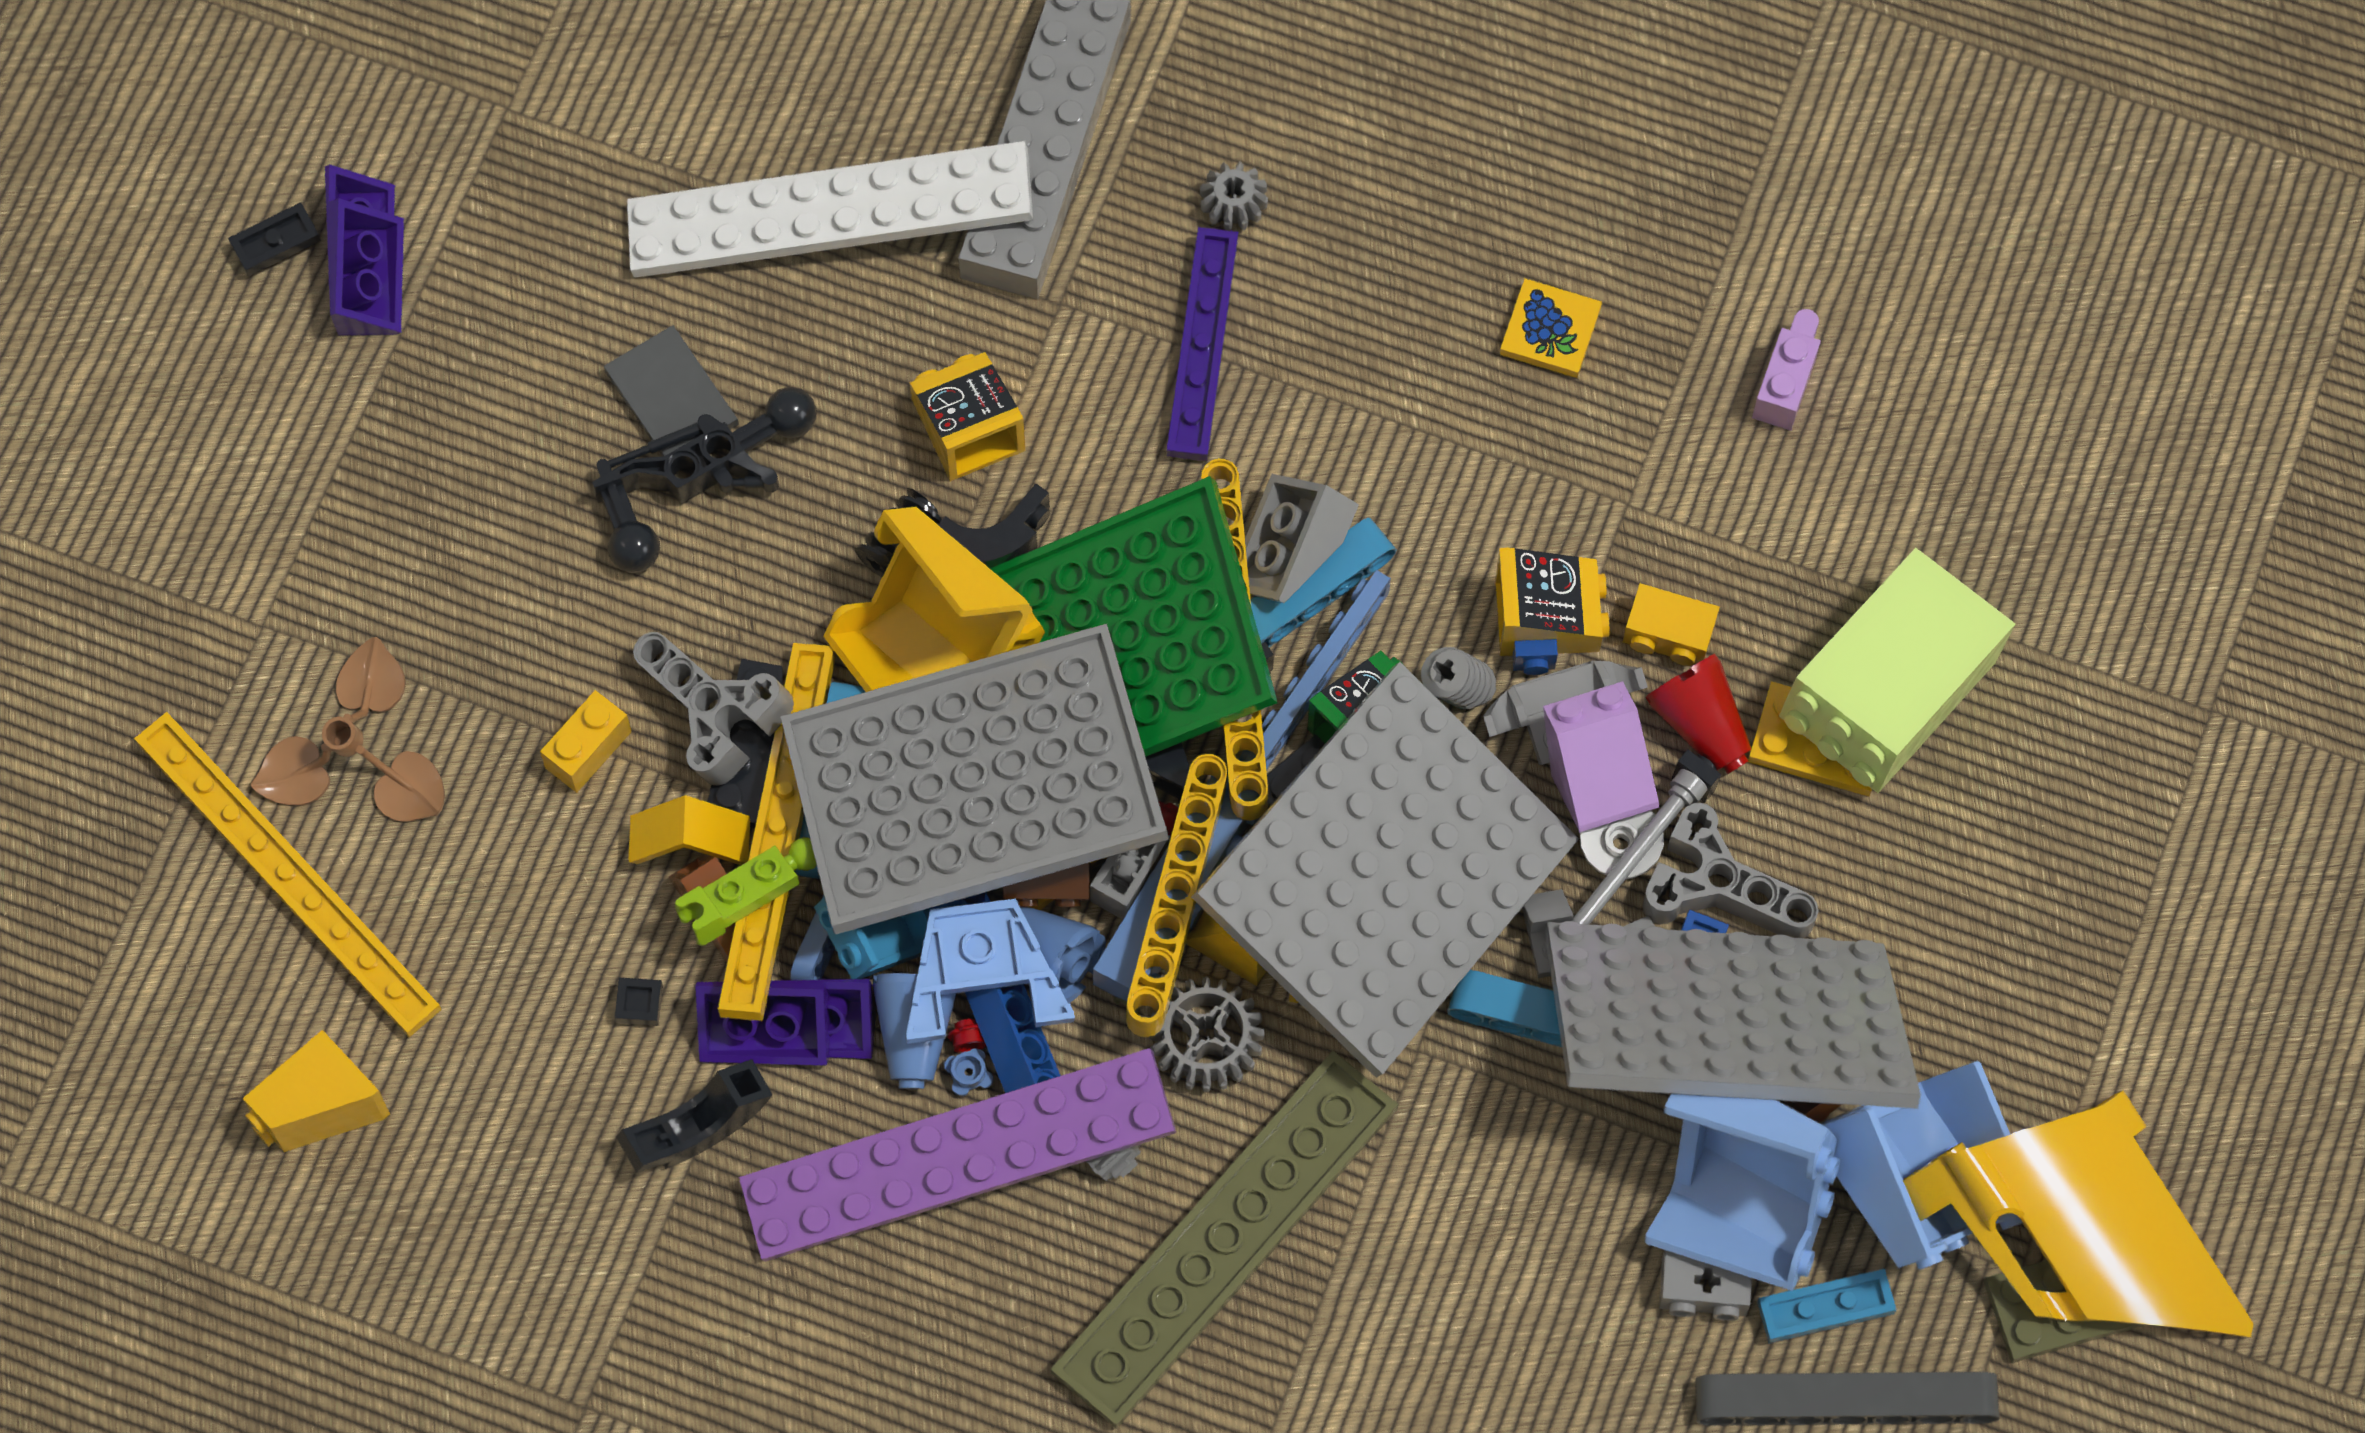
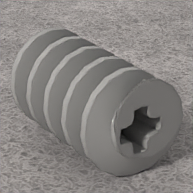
(1458, 678)

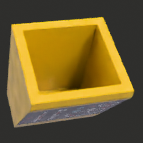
(968, 415)
(1549, 599)

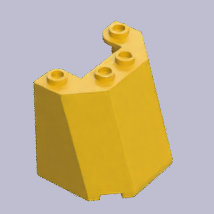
(929, 610)

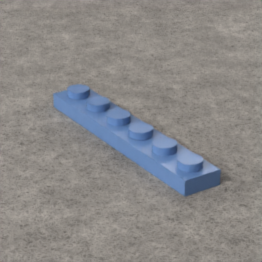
(1322, 665)

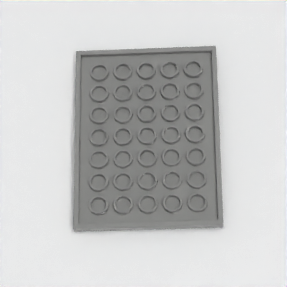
(972, 779)
(1386, 869)
(1729, 1015)

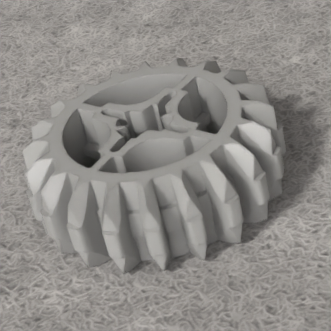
(1191, 1022)

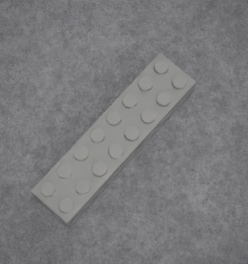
(1056, 118)

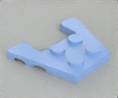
(980, 950)

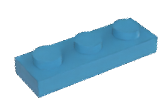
(1826, 1306)

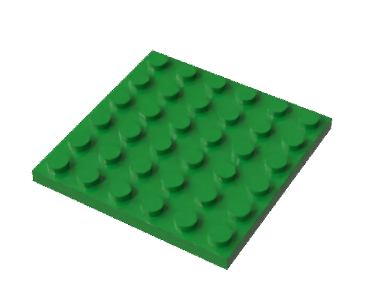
(1172, 608)

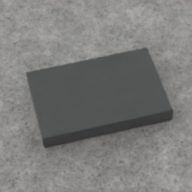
(667, 387)

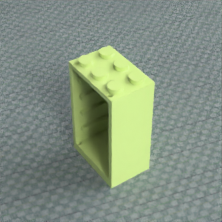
(1896, 670)

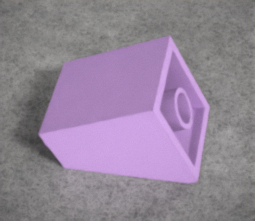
(1599, 756)

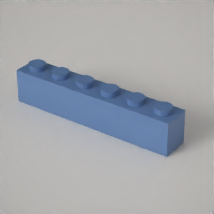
(1119, 960)

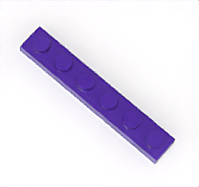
(1202, 344)

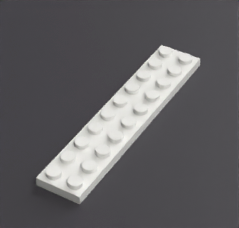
(829, 209)

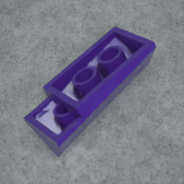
(363, 254)
(800, 1025)

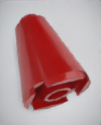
(1704, 713)

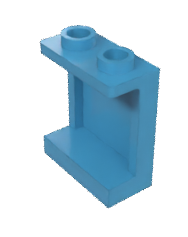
(879, 944)

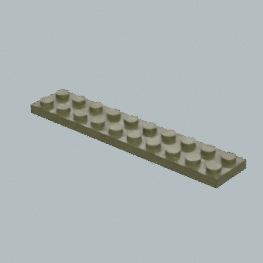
(1224, 1239)

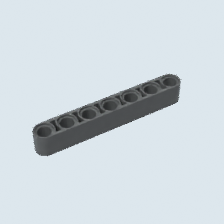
(1847, 1398)

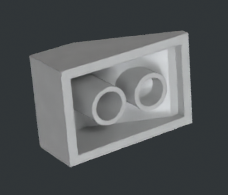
(1294, 534)

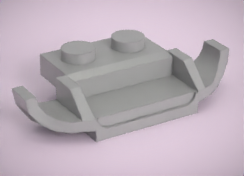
(1524, 702)

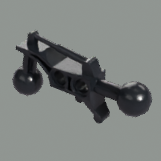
(636, 545)

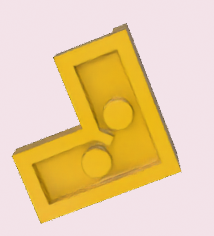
(690, 825)

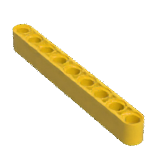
(1247, 734)

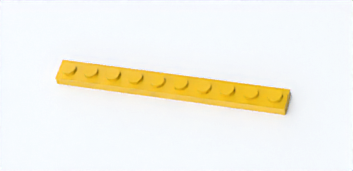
(777, 825)
(288, 874)

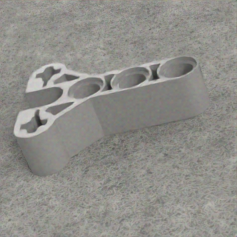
(735, 702)
(1713, 857)

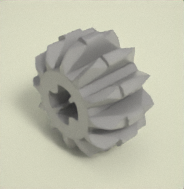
(1233, 183)

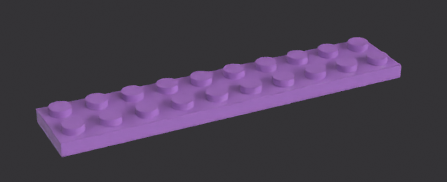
(957, 1154)

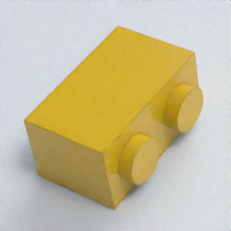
(1670, 625)
(586, 741)

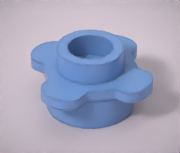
(968, 1060)

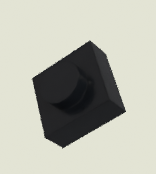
(1702, 768)
(638, 1001)

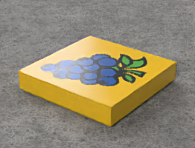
(1550, 328)

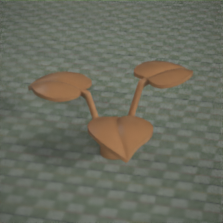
(293, 767)

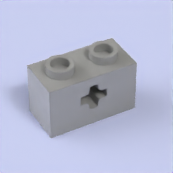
(1124, 877)
(1685, 1296)

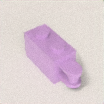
(1788, 372)

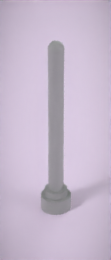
(1684, 791)

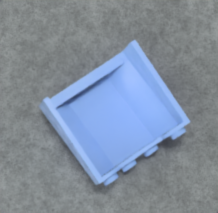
(1889, 1143)
(1747, 1187)

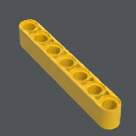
(1176, 913)

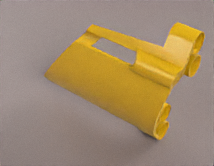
(2094, 1217)

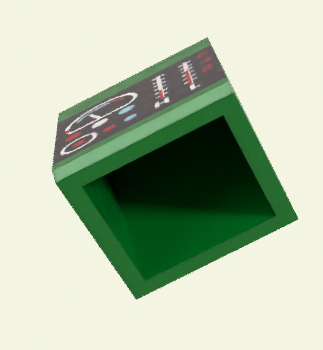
(1340, 699)

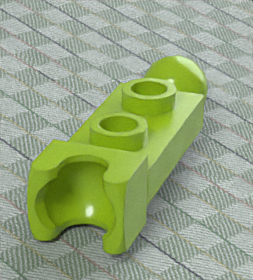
(743, 890)

